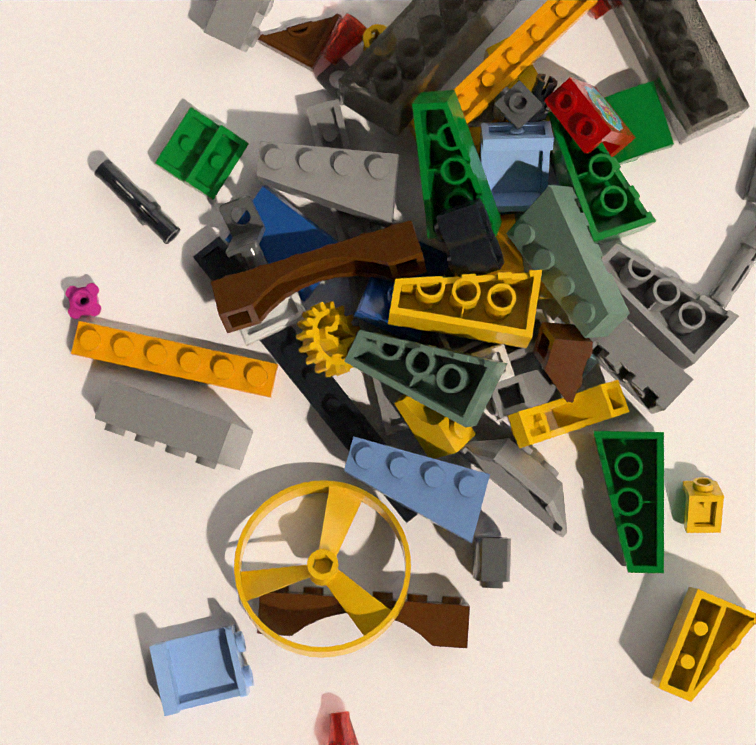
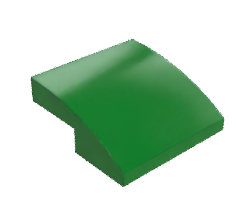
(645, 118)
(201, 153)

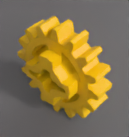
(327, 337)

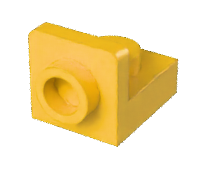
(703, 506)

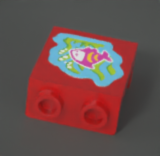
(588, 117)

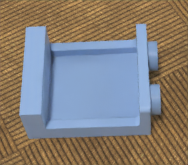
(516, 162)
(201, 669)

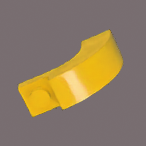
(562, 417)

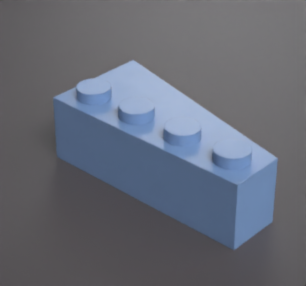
(430, 487)

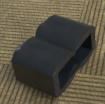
(469, 239)

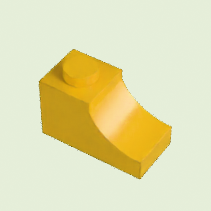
(433, 431)

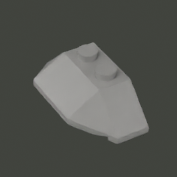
(522, 478)

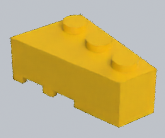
(699, 642)

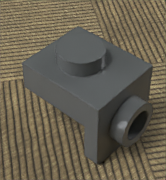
(515, 105)

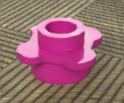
(92, 305)

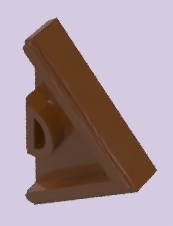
(302, 41)

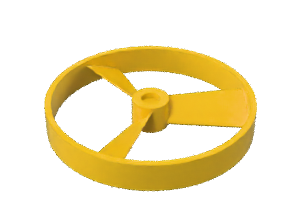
(322, 566)

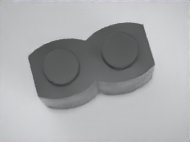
(491, 561)

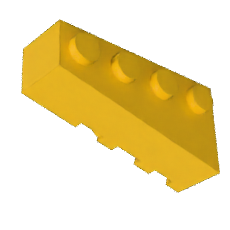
(470, 306)

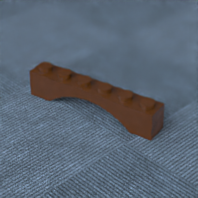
(251, 295)
(437, 622)

